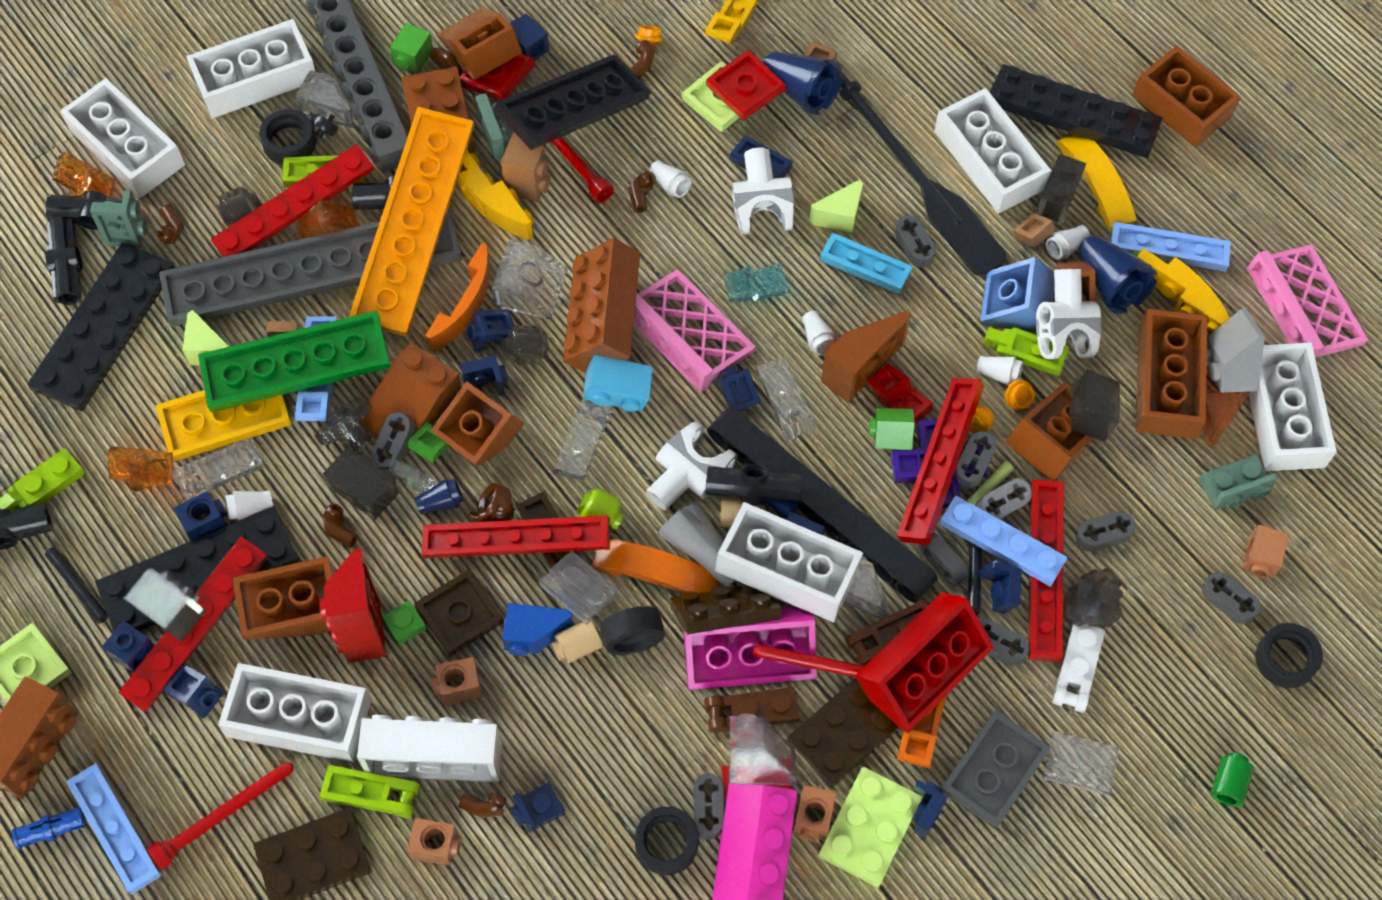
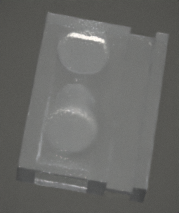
(579, 587)
(1081, 763)

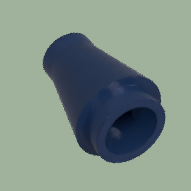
(440, 497)

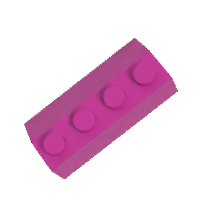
(727, 654)
(755, 843)

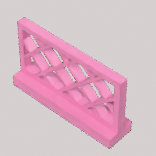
(1288, 308)
(672, 346)

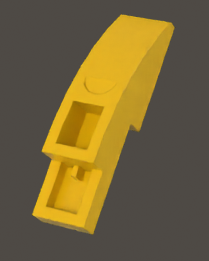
(494, 200)
(1187, 289)

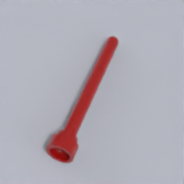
(599, 188)
(806, 660)
(164, 852)

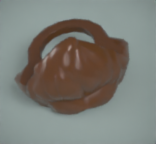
(500, 508)

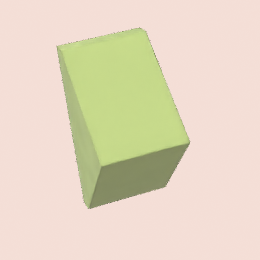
(838, 209)
(199, 339)

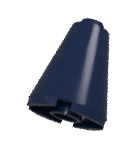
(808, 79)
(1118, 274)

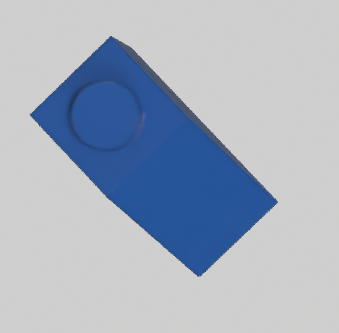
(533, 627)

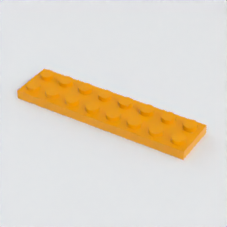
(413, 219)

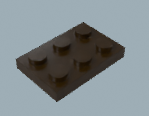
(723, 608)
(842, 734)
(312, 857)

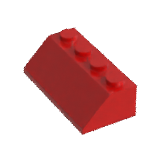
(354, 610)
(925, 660)

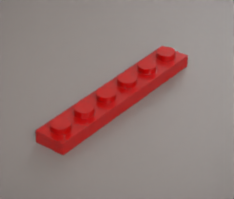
(293, 203)
(940, 461)
(516, 537)
(1046, 602)
(169, 653)

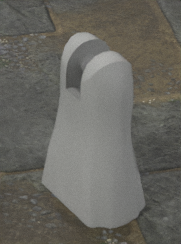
(695, 535)

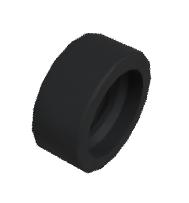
(285, 119)
(632, 630)
(1304, 639)
(659, 815)

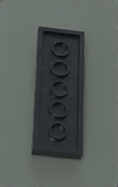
(571, 101)
(1076, 111)
(100, 327)
(195, 562)

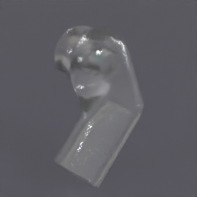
(415, 477)

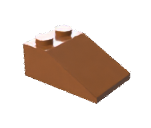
(862, 354)
(413, 386)
(1046, 435)
(283, 600)

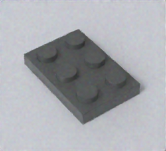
(995, 769)

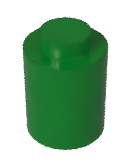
(1232, 780)

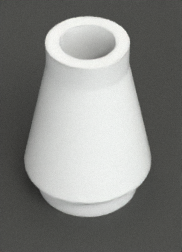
(672, 180)
(1066, 242)
(817, 332)
(1000, 368)
(247, 503)

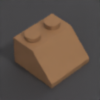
(525, 169)

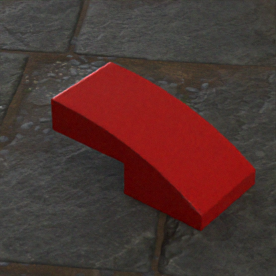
(896, 392)

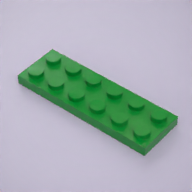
(293, 361)

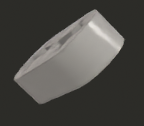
(1000, 494)

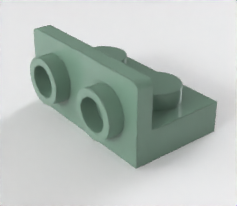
(495, 129)
(120, 221)
(1236, 482)

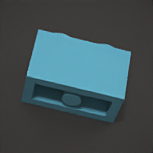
(617, 383)

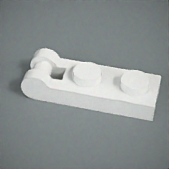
(1078, 666)

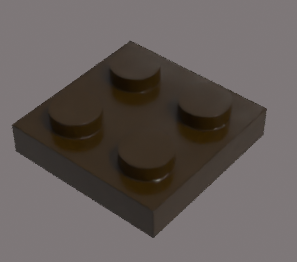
(459, 612)

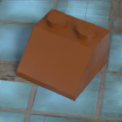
(476, 425)

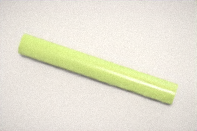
(992, 482)

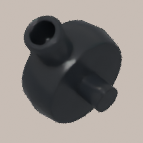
(324, 124)

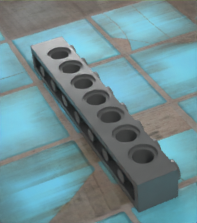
(361, 81)

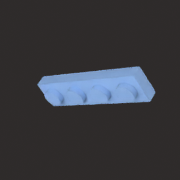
(1166, 245)
(1003, 540)
(113, 829)

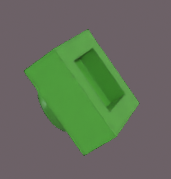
(427, 443)
(404, 622)

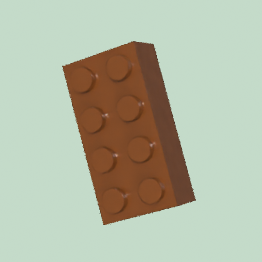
(602, 304)
(1172, 374)

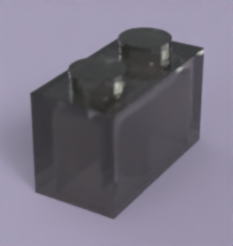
(1061, 189)
(1095, 405)
(361, 482)
(165, 603)

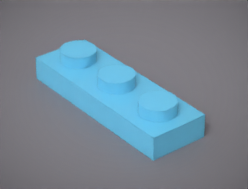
(866, 263)

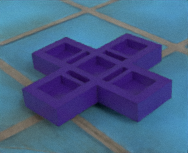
(907, 463)

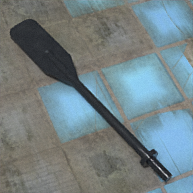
(943, 208)

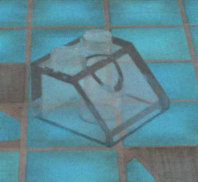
(528, 280)
(759, 753)

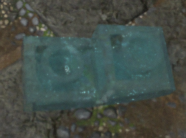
(752, 285)

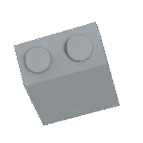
(1236, 353)

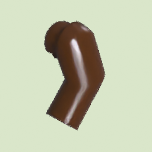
(446, 58)
(645, 61)
(639, 189)
(173, 226)
(335, 528)
(481, 808)

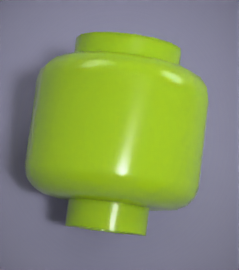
(600, 504)

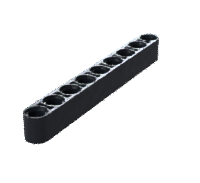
(827, 507)

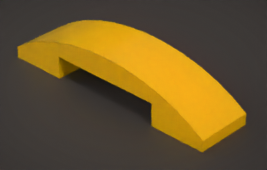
(731, 19)
(1101, 179)

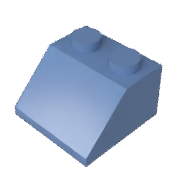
(1015, 293)

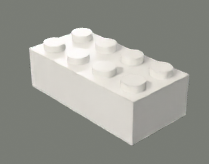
(251, 68)
(122, 138)
(992, 150)
(1291, 410)
(788, 561)
(294, 712)
(430, 748)

